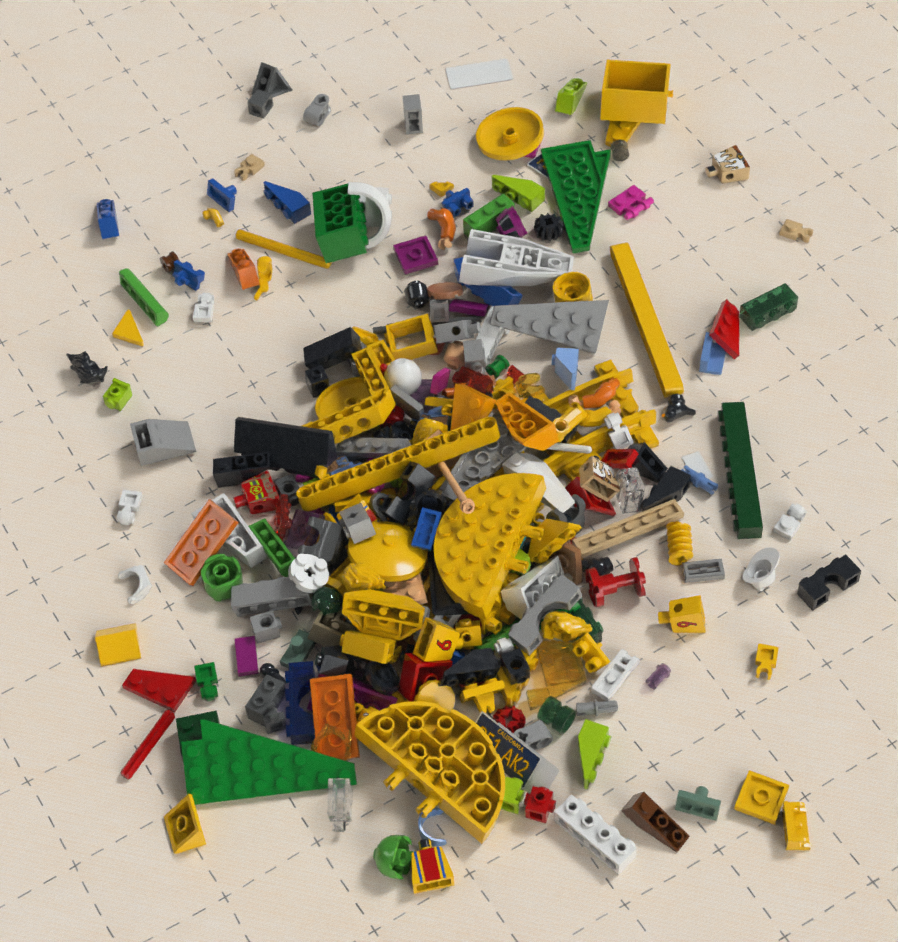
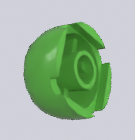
(393, 856)

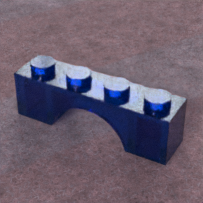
(301, 723)

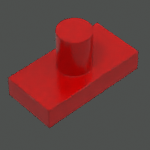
(620, 458)

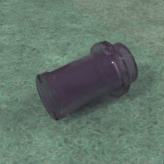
(662, 671)

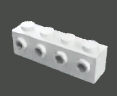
(595, 834)

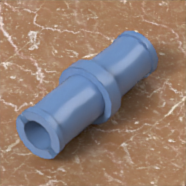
(701, 481)

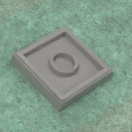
(407, 403)

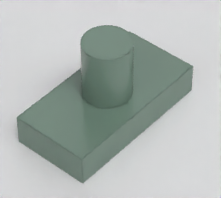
(298, 649)
(698, 803)

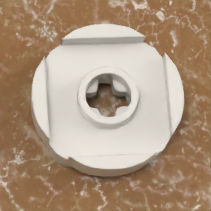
(310, 563)

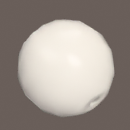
(404, 374)

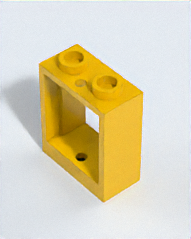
(408, 327)

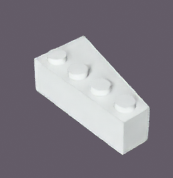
(241, 540)

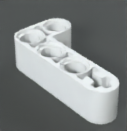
(490, 337)

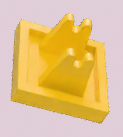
(482, 695)

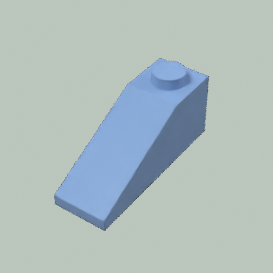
(566, 365)

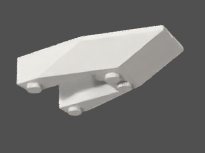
(510, 261)

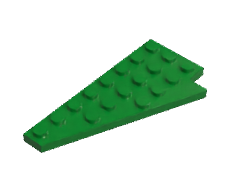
(246, 765)

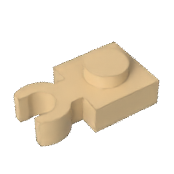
(250, 165)
(795, 230)

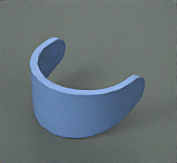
(434, 842)

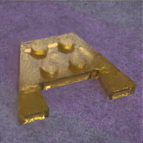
(561, 671)

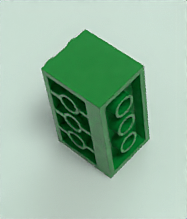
(339, 223)

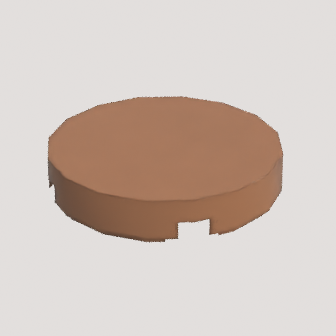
(445, 290)

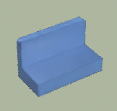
(712, 357)

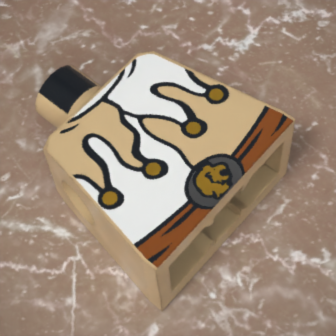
(729, 166)
(598, 478)

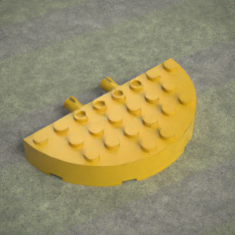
(481, 546)
(442, 758)

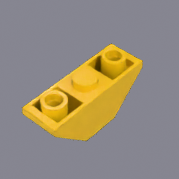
(554, 536)
(513, 692)

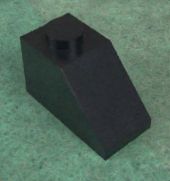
(647, 462)
(331, 661)

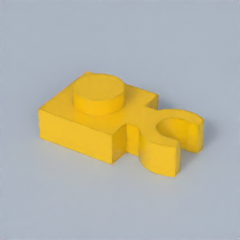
(766, 659)

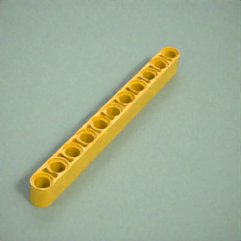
(646, 320)
(393, 464)

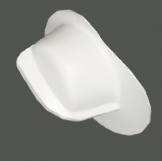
(761, 568)

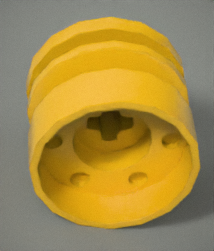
(572, 288)

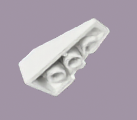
(555, 495)
(525, 590)

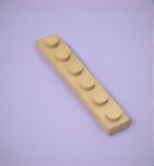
(628, 528)

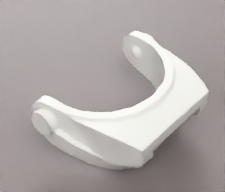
(144, 585)

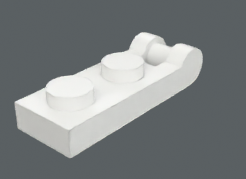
(614, 675)

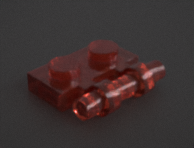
(281, 518)

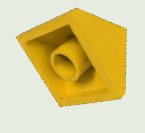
(118, 644)
(184, 826)

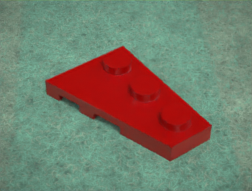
(726, 328)
(160, 688)

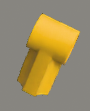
(567, 422)

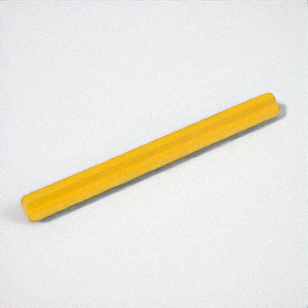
(282, 248)

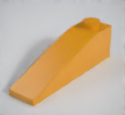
(526, 423)

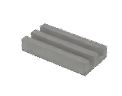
(704, 572)

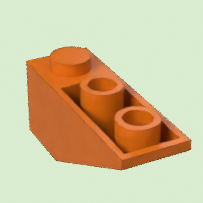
(243, 268)

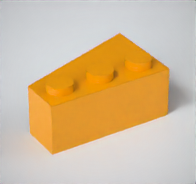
(469, 406)

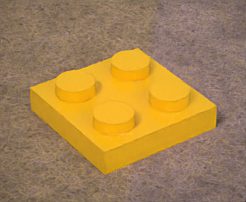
(761, 797)

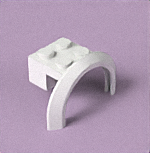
(377, 209)

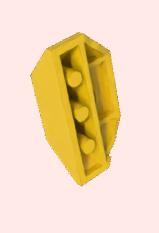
(383, 613)

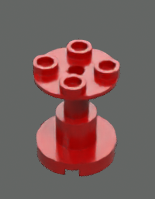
(609, 583)

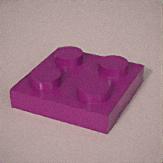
(415, 254)

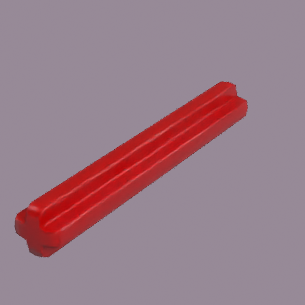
(147, 744)

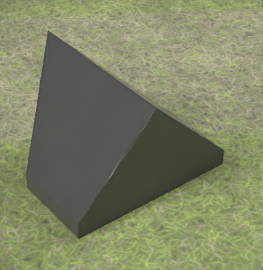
(271, 81)

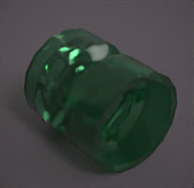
(554, 713)

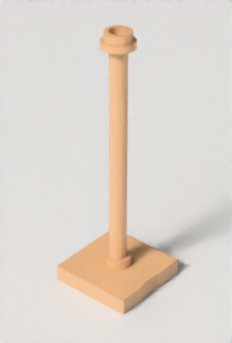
(466, 505)

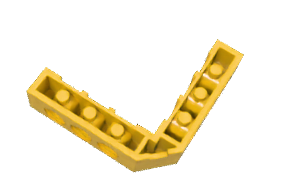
(365, 414)

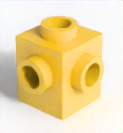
(469, 633)

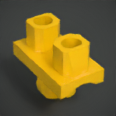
(503, 387)
(495, 619)
(590, 652)

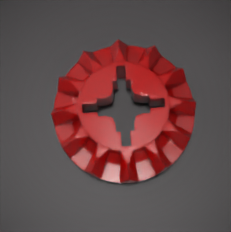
(517, 716)

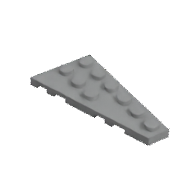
(563, 323)
(484, 461)

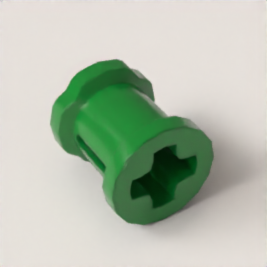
(497, 366)

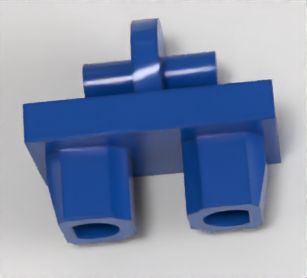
(456, 200)
(186, 275)

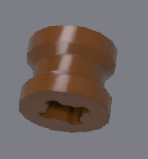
(168, 261)

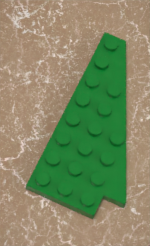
(577, 184)

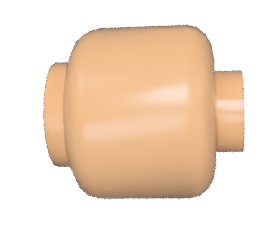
(455, 355)

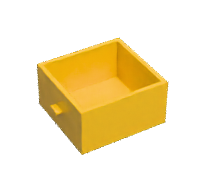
(635, 91)

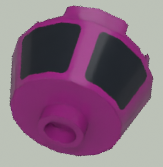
(510, 223)

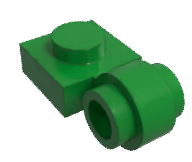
(205, 677)

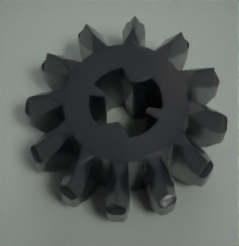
(548, 227)

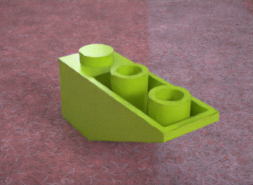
(570, 96)
(522, 191)
(591, 744)

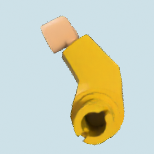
(596, 417)

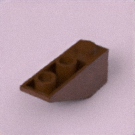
(655, 821)

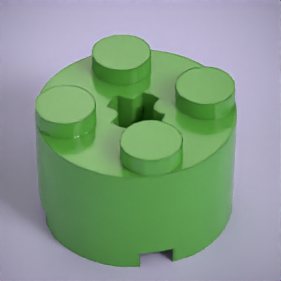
(220, 575)

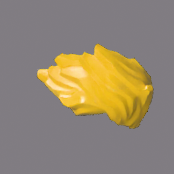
(426, 428)
(360, 577)
(563, 626)

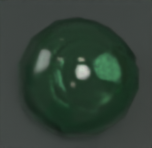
(327, 600)

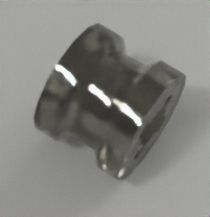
(620, 150)

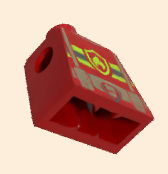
(258, 494)

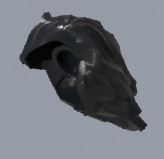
(86, 369)
(428, 499)

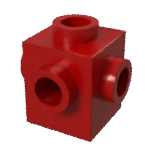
(539, 804)

